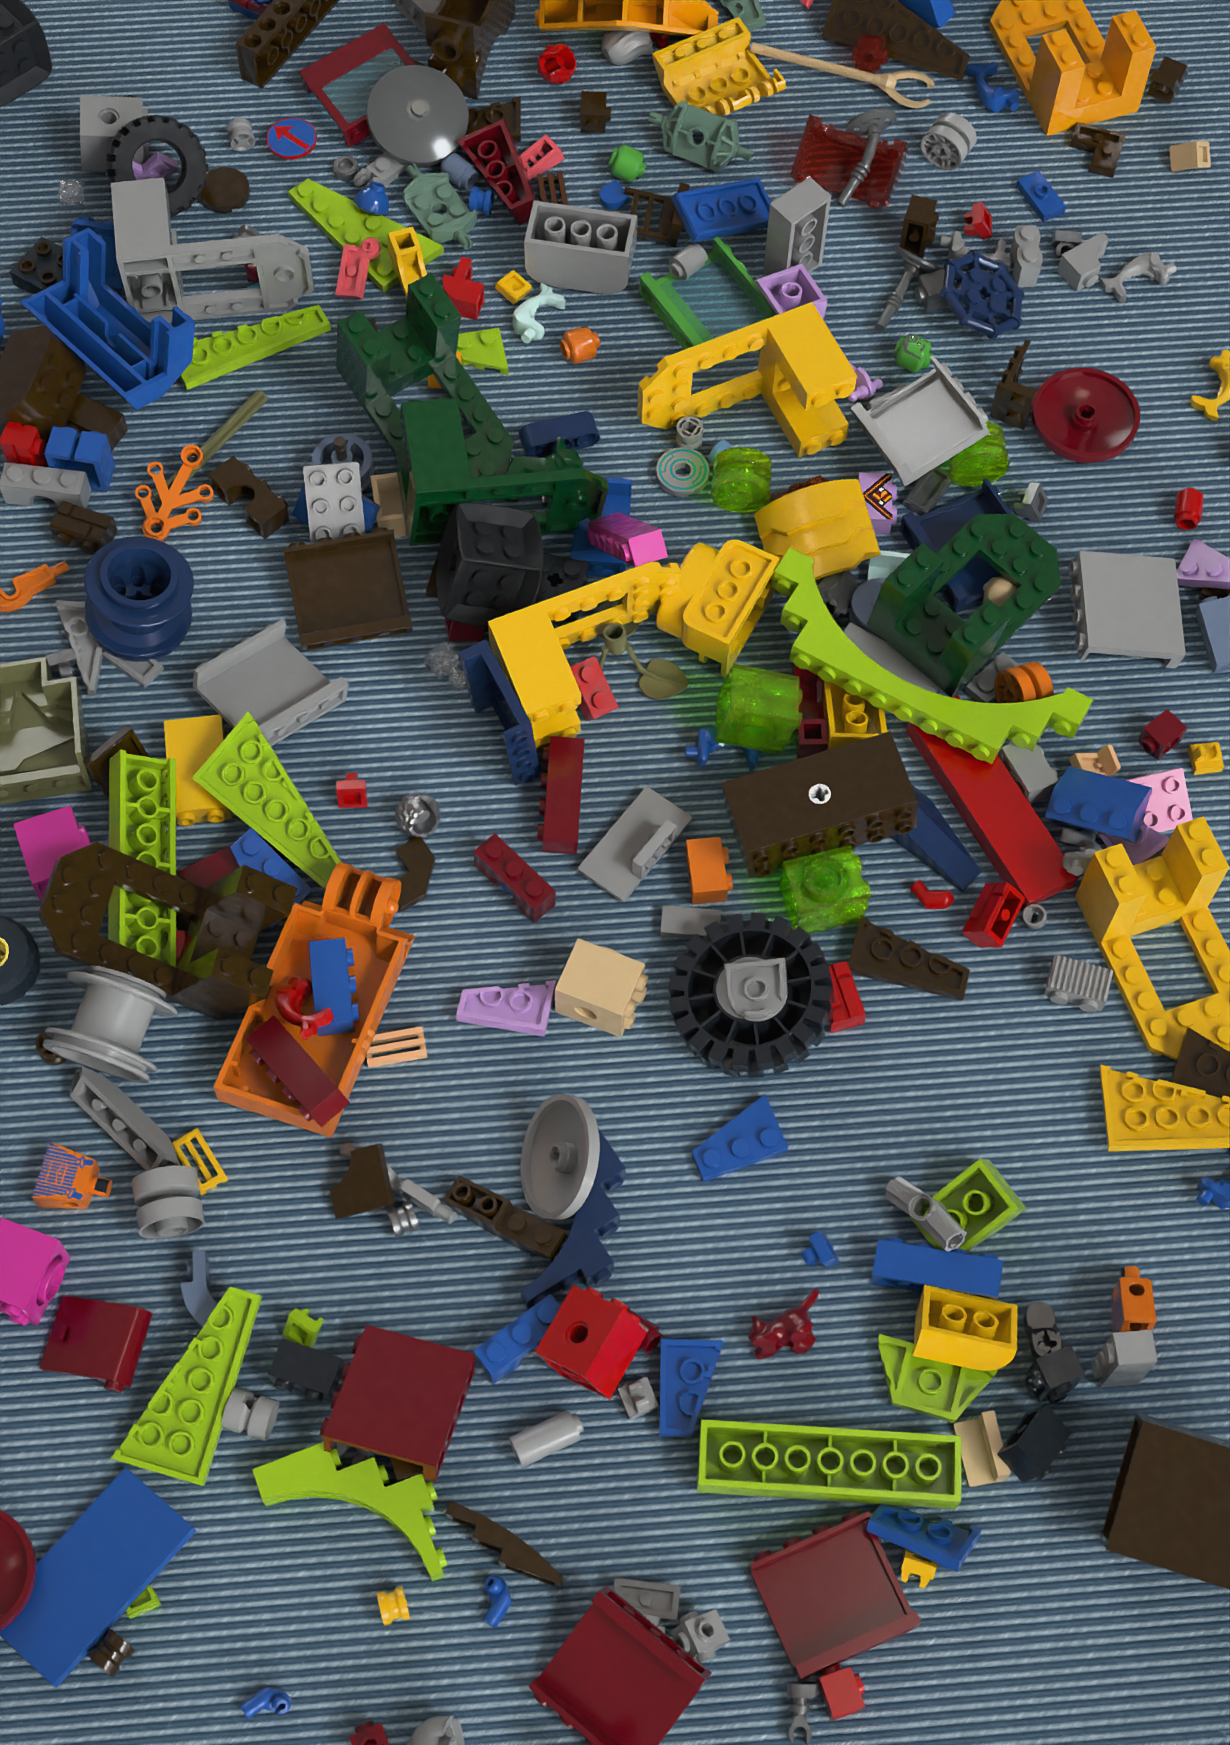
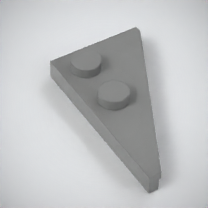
(87, 651)

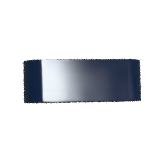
(576, 430)

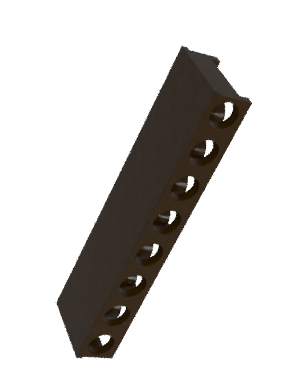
(277, 36)

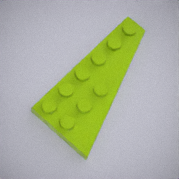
(349, 225)
(260, 792)
(186, 1413)

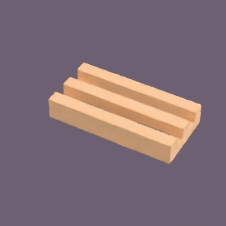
(399, 1057)

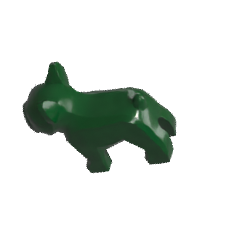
(559, 459)

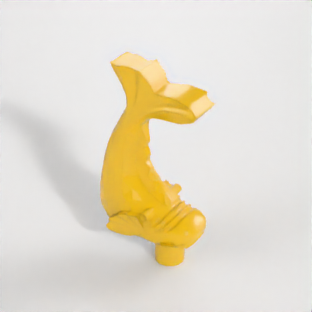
(1221, 365)

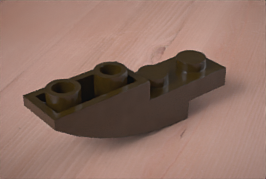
(503, 1219)

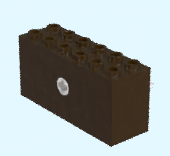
(820, 803)

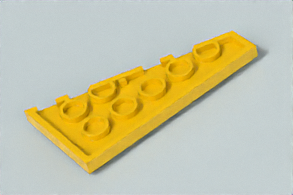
(1161, 1114)

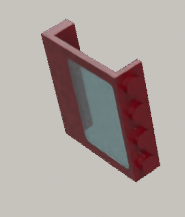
(348, 76)

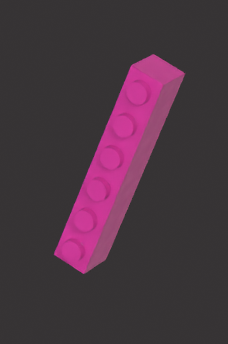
(626, 539)

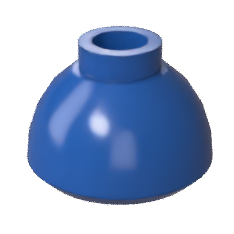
(372, 199)

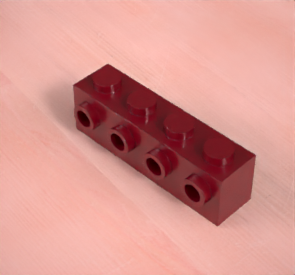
(563, 795)
(298, 1072)

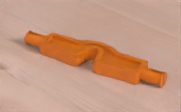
(31, 584)

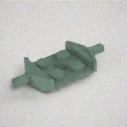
(719, 141)
(432, 193)

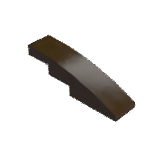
(515, 1553)

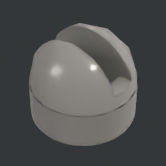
(1028, 916)

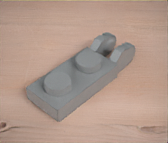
(380, 170)

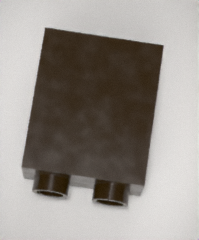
(1173, 1501)

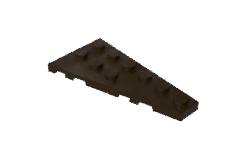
(906, 34)

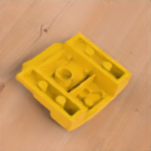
(822, 522)

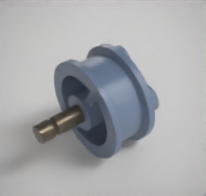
(346, 448)

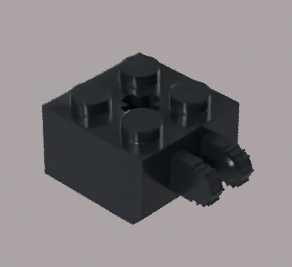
(559, 577)

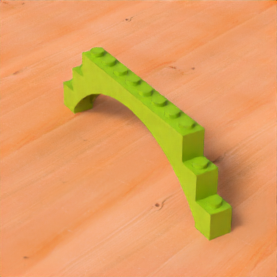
(962, 723)

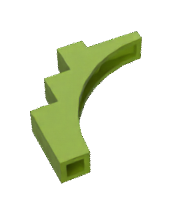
(315, 1474)

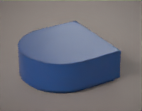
(612, 196)

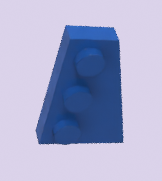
(741, 1142)
(684, 1381)

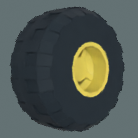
(17, 960)

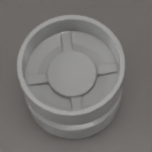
(168, 1202)

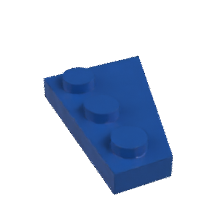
(257, 854)
(932, 1540)

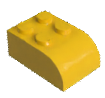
(849, 717)
(965, 1329)

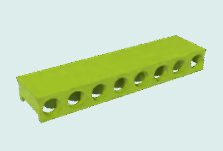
(139, 830)

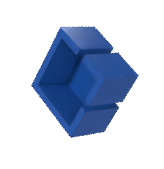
(82, 452)

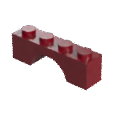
(812, 733)

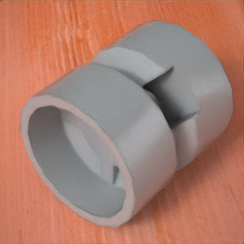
(250, 1414)

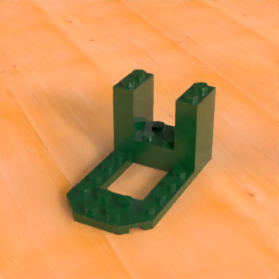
(408, 351)
(437, 477)
(936, 637)

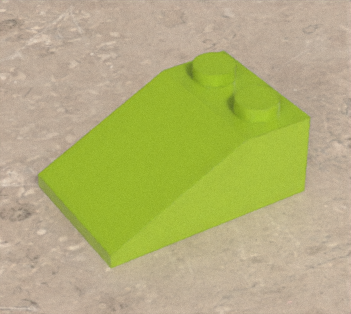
(978, 1202)

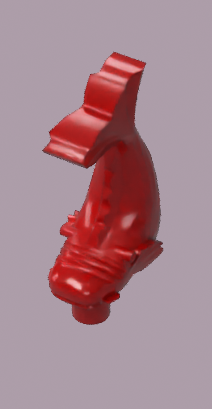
(288, 1003)

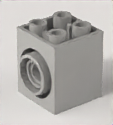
(99, 124)

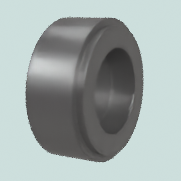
(345, 168)

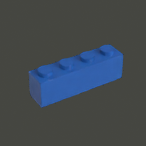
(914, 1265)

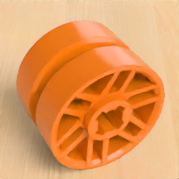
(1023, 683)

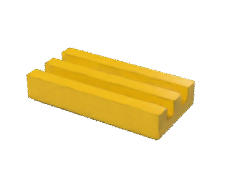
(211, 1182)

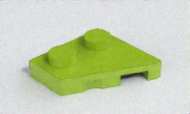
(483, 350)

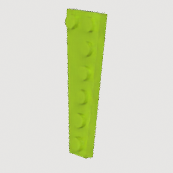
(248, 344)

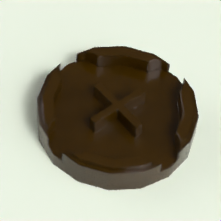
(225, 190)

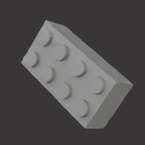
(797, 228)

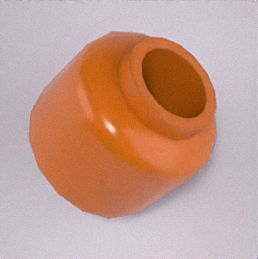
(579, 344)

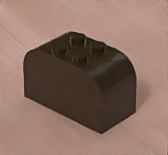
(38, 380)

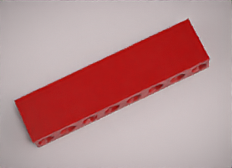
(997, 818)

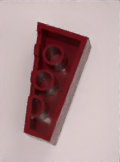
(500, 165)

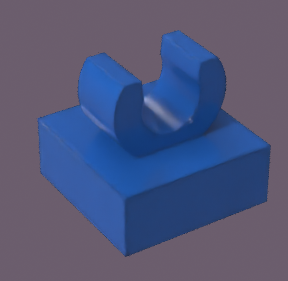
(821, 1251)

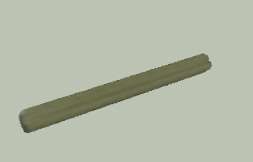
(224, 433)

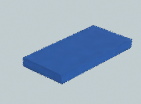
(723, 209)

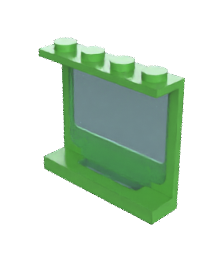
(709, 302)

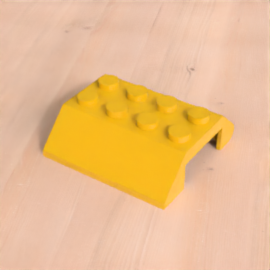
(715, 70)

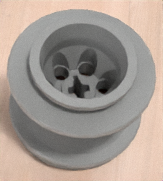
(110, 1023)

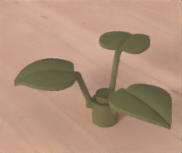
(660, 679)

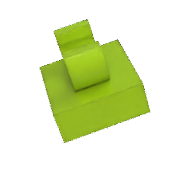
(302, 1328)

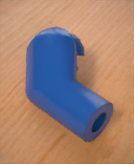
(499, 1599)

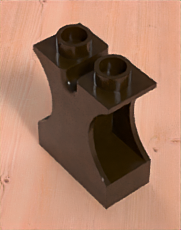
(463, 36)

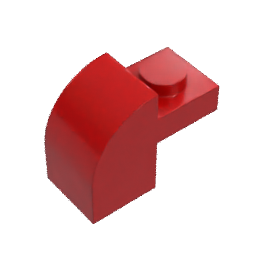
(464, 294)

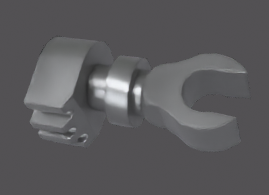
(800, 1694)

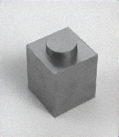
(929, 290)

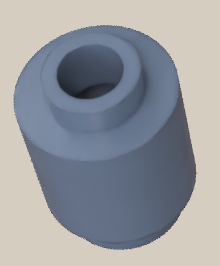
(460, 171)

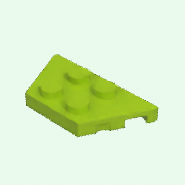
(926, 1384)

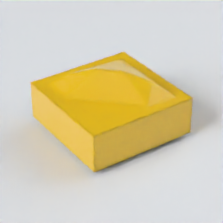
(513, 287)

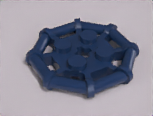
(977, 311)

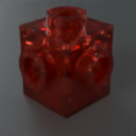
(874, 45)

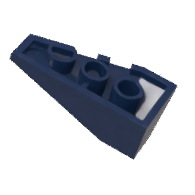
(938, 845)

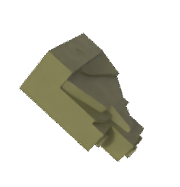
(40, 733)

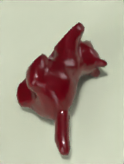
(789, 1329)

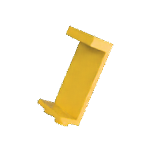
(191, 744)

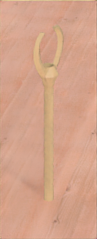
(884, 81)

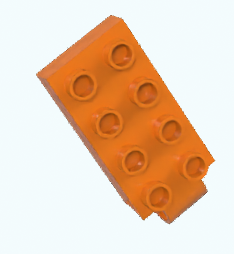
(354, 908)

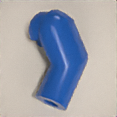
(267, 1699)

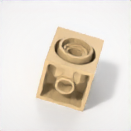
(600, 988)

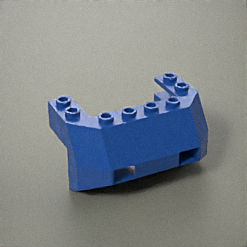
(106, 332)

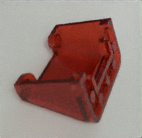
(832, 154)

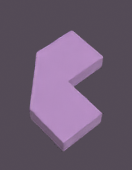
(155, 167)

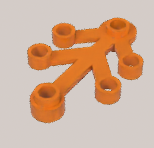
(172, 497)

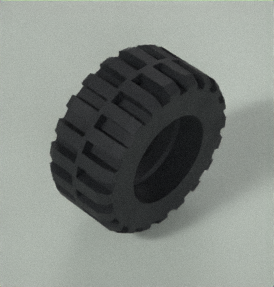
(179, 137)

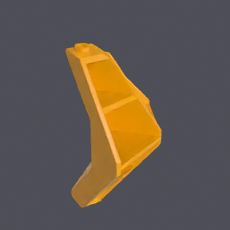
(657, 16)

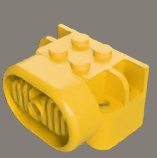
(719, 599)

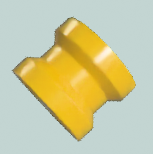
(393, 1605)

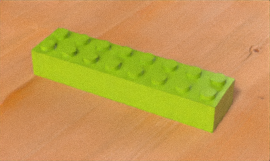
(829, 1464)

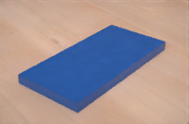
(95, 1575)

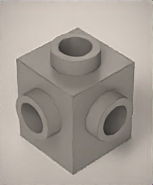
(700, 1634)

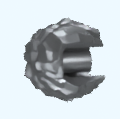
(418, 814)

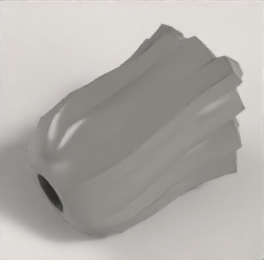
(625, 46)

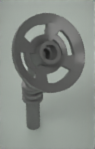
(870, 125)
(895, 299)

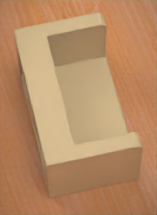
(388, 496)

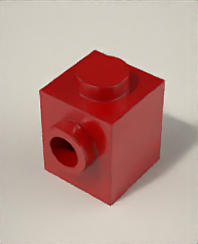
(841, 1691)

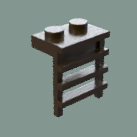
(670, 221)
(1012, 400)

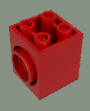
(591, 1340)

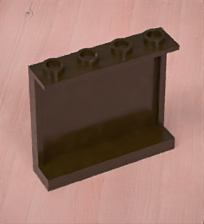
(347, 589)

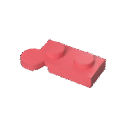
(355, 268)

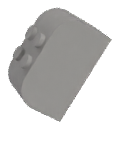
(580, 247)

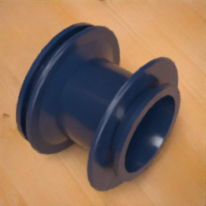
(138, 623)

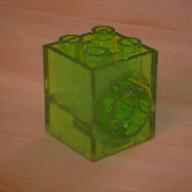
(758, 709)
(824, 890)

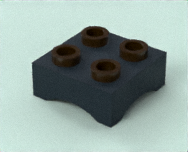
(39, 267)

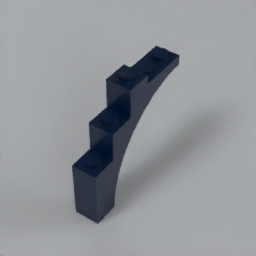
(583, 1252)

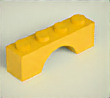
(406, 256)

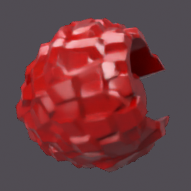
(556, 64)

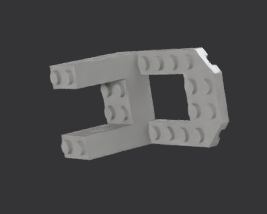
(154, 261)

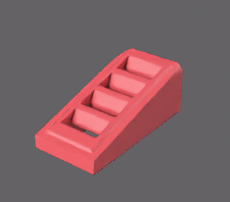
(548, 161)

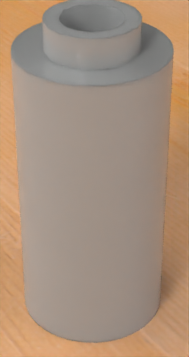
(546, 1438)

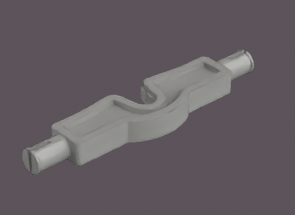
(412, 1192)

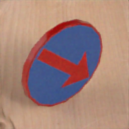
(291, 138)

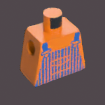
(68, 1180)
(1132, 1302)

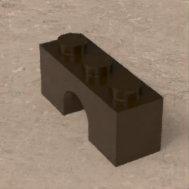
(236, 481)

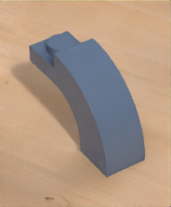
(197, 1293)

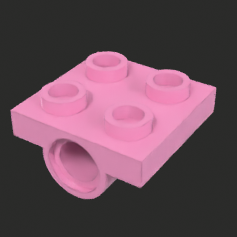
(1168, 799)

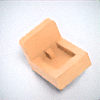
(1102, 762)

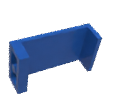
(600, 563)

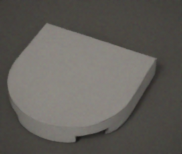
(756, 988)

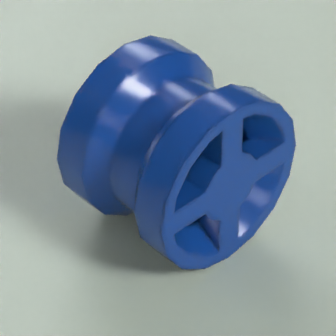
(481, 200)

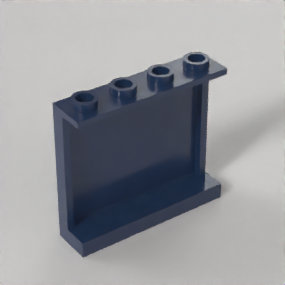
(941, 525)
(490, 688)

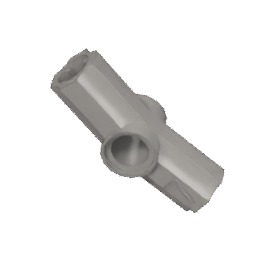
(936, 1221)

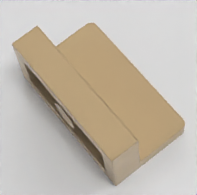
(979, 1450)

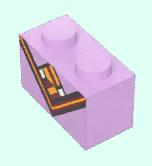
(879, 494)

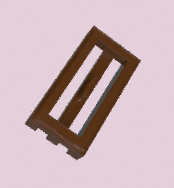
(550, 179)

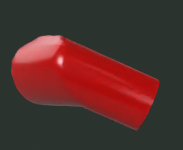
(932, 899)

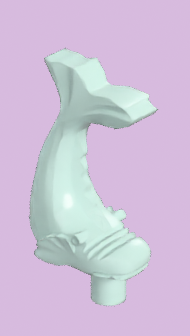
(524, 315)

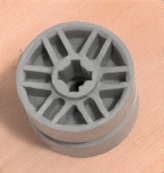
(948, 141)

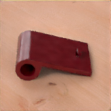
(97, 1341)

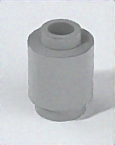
(687, 261)

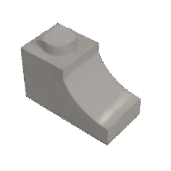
(1081, 264)

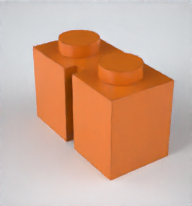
(707, 870)

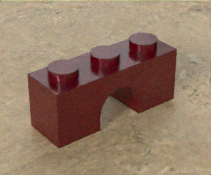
(527, 887)

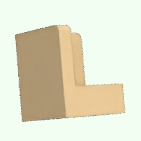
(1190, 156)

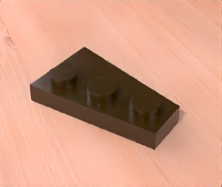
(509, 112)

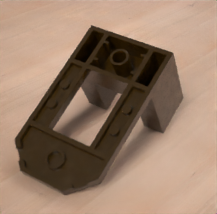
(215, 961)

